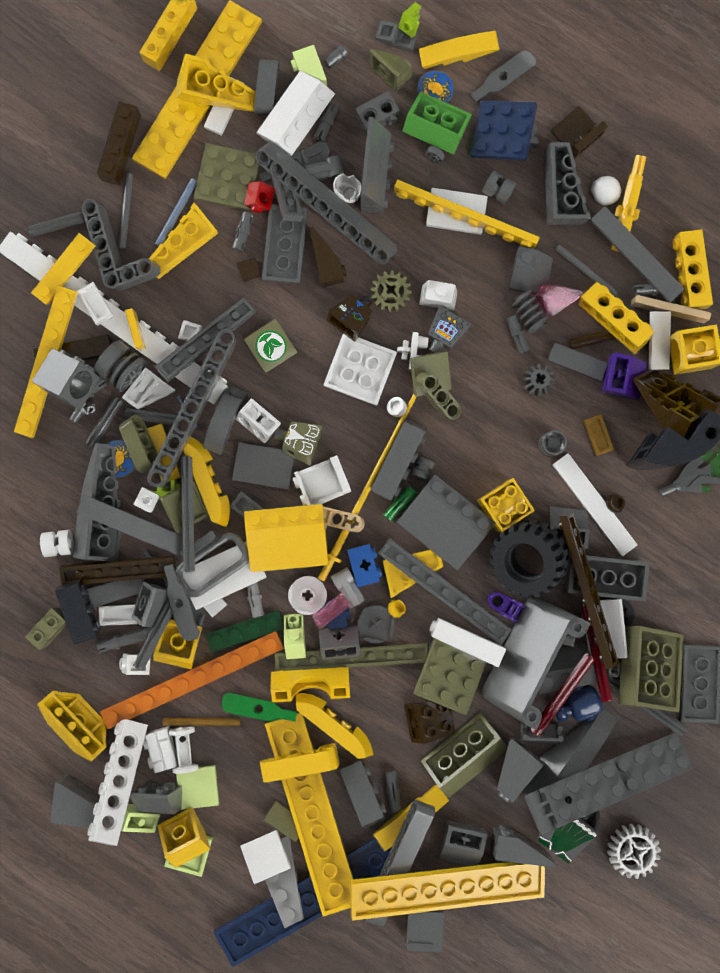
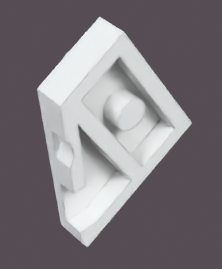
(147, 390)

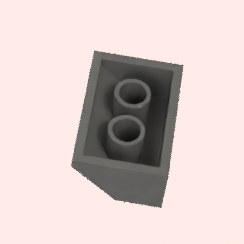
(563, 665)

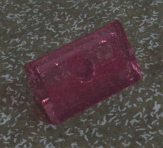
(331, 610)

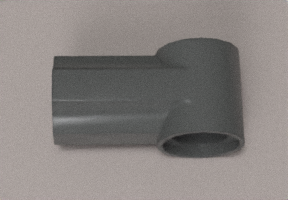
(327, 169)

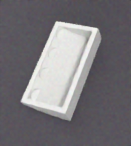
(214, 566)

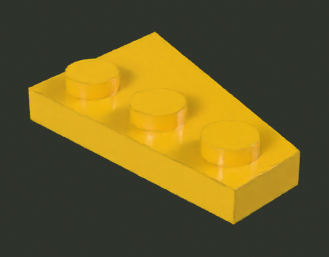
(399, 581)

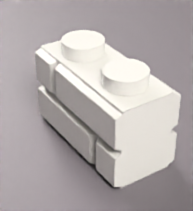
(161, 749)

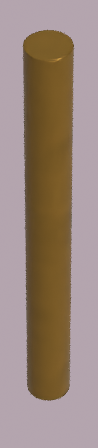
(201, 721)

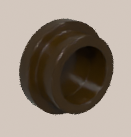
(615, 503)

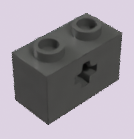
(339, 643)

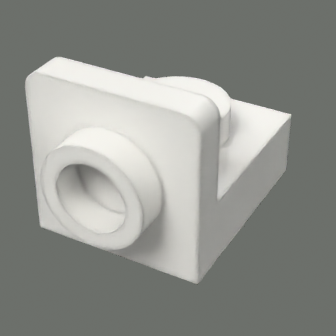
(146, 500)
(126, 665)

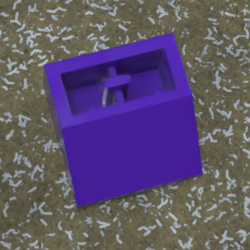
(620, 375)

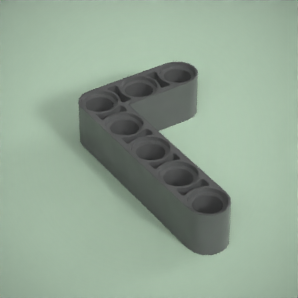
(111, 252)

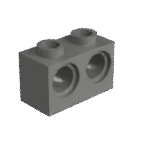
(374, 109)

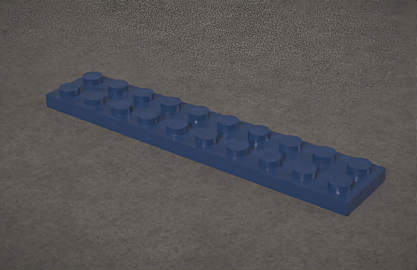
(262, 924)

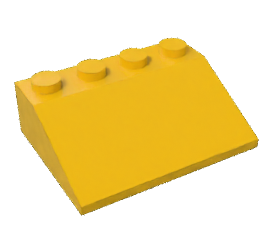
(286, 538)

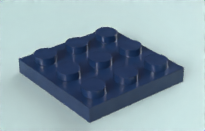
(503, 130)

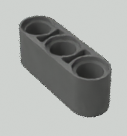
(266, 86)

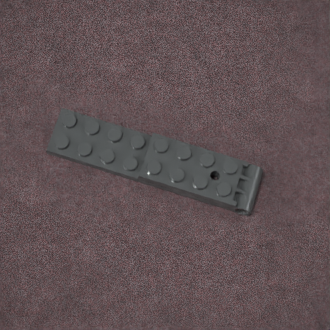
(608, 783)

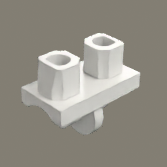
(417, 342)

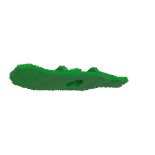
(247, 705)

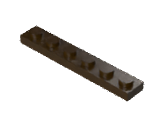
(116, 570)

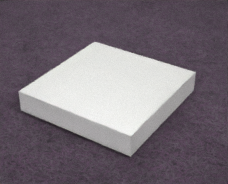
(265, 857)

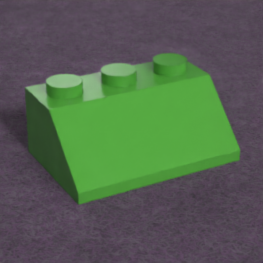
(436, 122)

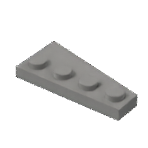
(285, 890)

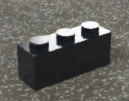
(78, 611)

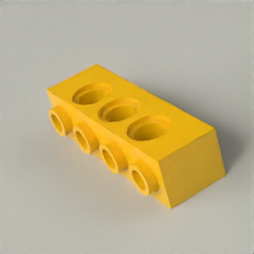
(167, 32)
(695, 242)
(617, 327)

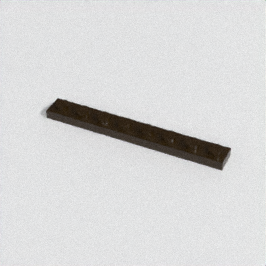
(590, 595)

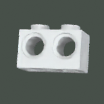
(257, 420)

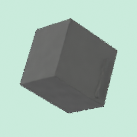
(425, 931)

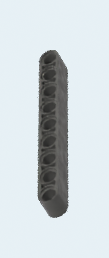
(326, 203)
(184, 415)

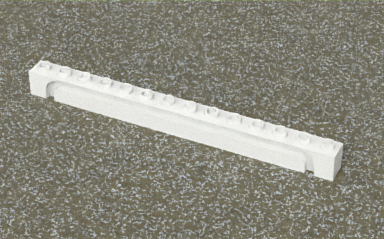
(36, 264)

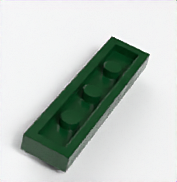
(245, 631)

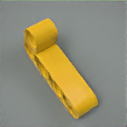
(300, 764)

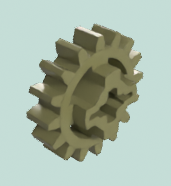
(385, 285)

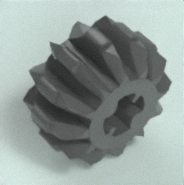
(532, 376)

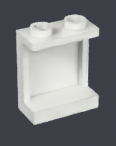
(322, 482)

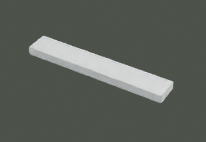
(594, 505)

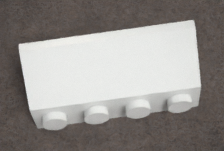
(295, 112)

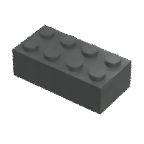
(613, 578)

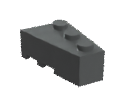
(363, 794)

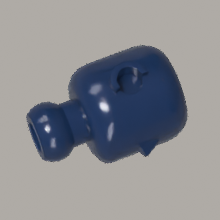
(582, 704)

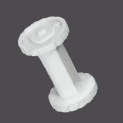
(183, 750)

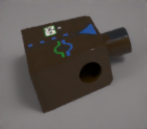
(351, 316)

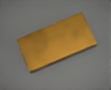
(598, 435)

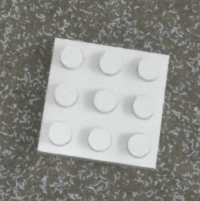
(360, 369)

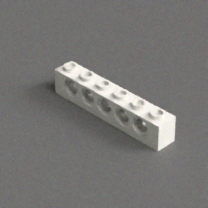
(136, 733)

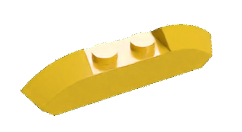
(217, 506)
(353, 741)

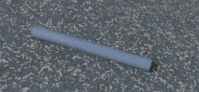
(176, 212)

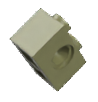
(47, 628)

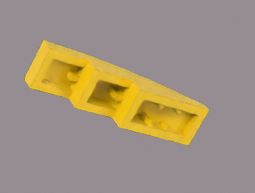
(460, 48)
(388, 832)

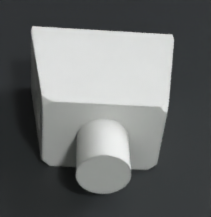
(438, 294)

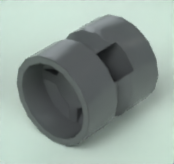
(499, 187)
(552, 443)

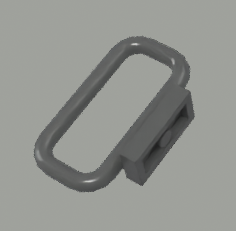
(205, 546)

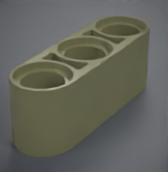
(430, 392)
(138, 443)

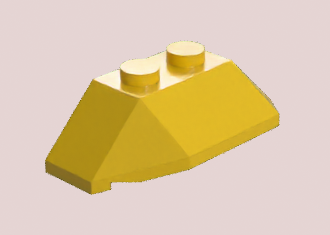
(75, 723)

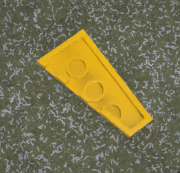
(186, 238)

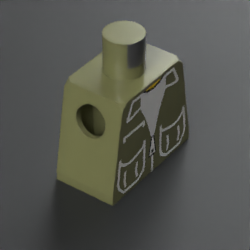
(300, 440)

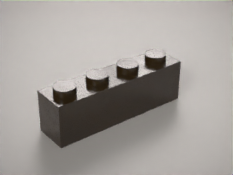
(119, 143)

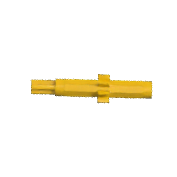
(628, 210)

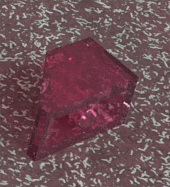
(555, 298)

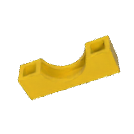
(289, 683)

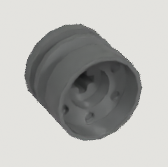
(120, 365)

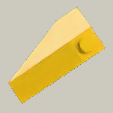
(207, 85)

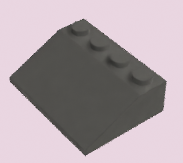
(376, 168)
(445, 522)

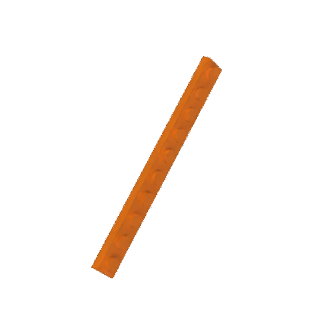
(192, 679)

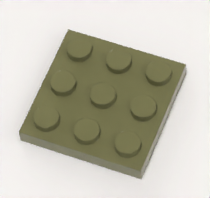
(226, 176)
(449, 677)

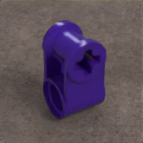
(508, 607)

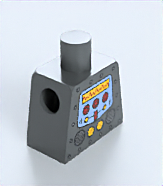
(446, 330)

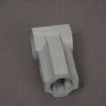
(346, 584)

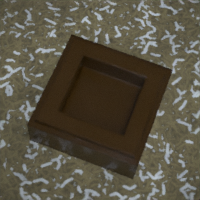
(249, 269)

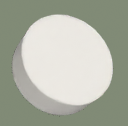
(396, 407)

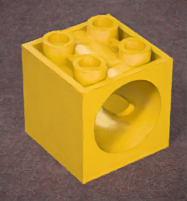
(695, 349)
(505, 505)

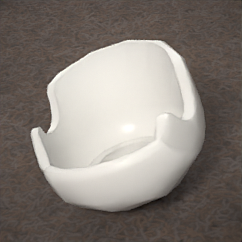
(347, 188)
(606, 190)

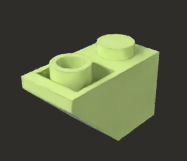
(294, 636)

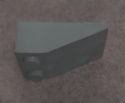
(514, 847)

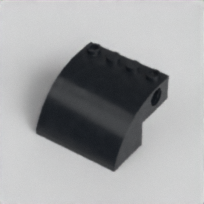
(672, 449)

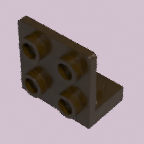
(579, 131)
(428, 721)

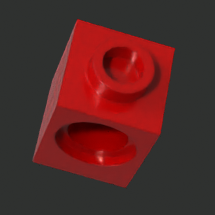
(259, 196)

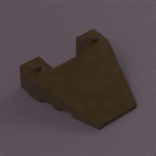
(673, 402)

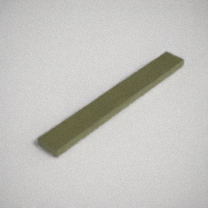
(369, 656)

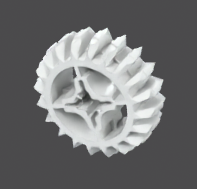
(649, 847)

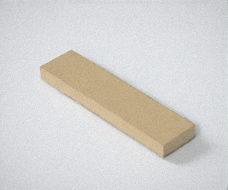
(676, 310)

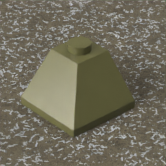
(390, 68)

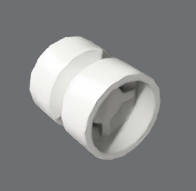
(60, 543)

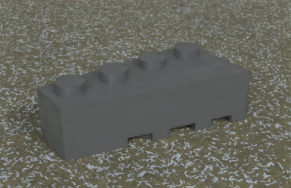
(563, 192)
(398, 459)

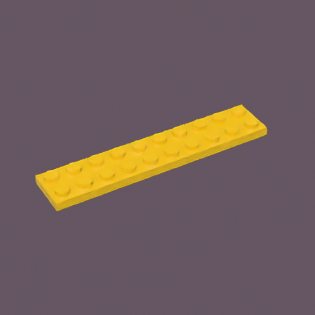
(181, 118)
(313, 819)
(445, 889)

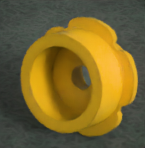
(396, 608)

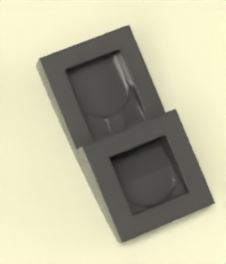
(393, 36)

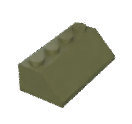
(464, 755)

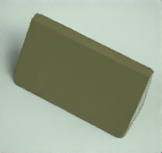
(282, 820)

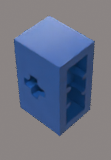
(361, 576)

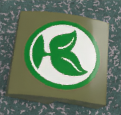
(270, 345)

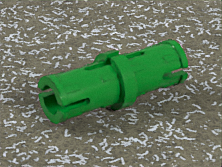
(400, 503)

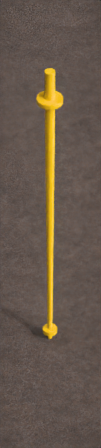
(332, 557)

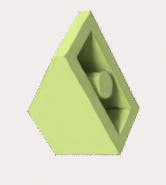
(309, 63)
(139, 821)

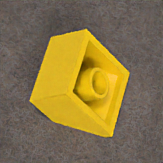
(174, 649)
(183, 838)

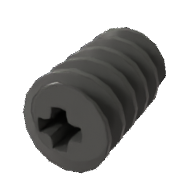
(530, 312)

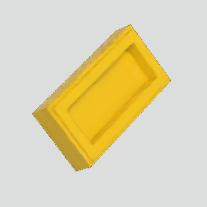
(135, 329)

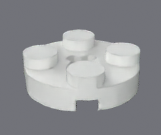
(301, 586)

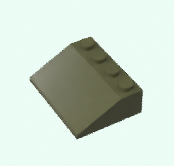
(652, 670)

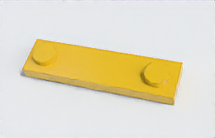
(63, 268)

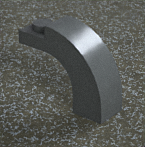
(223, 419)

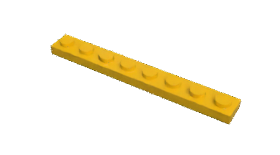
(463, 213)
(52, 339)

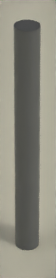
(125, 211)
(585, 269)

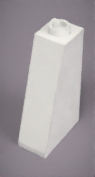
(467, 641)

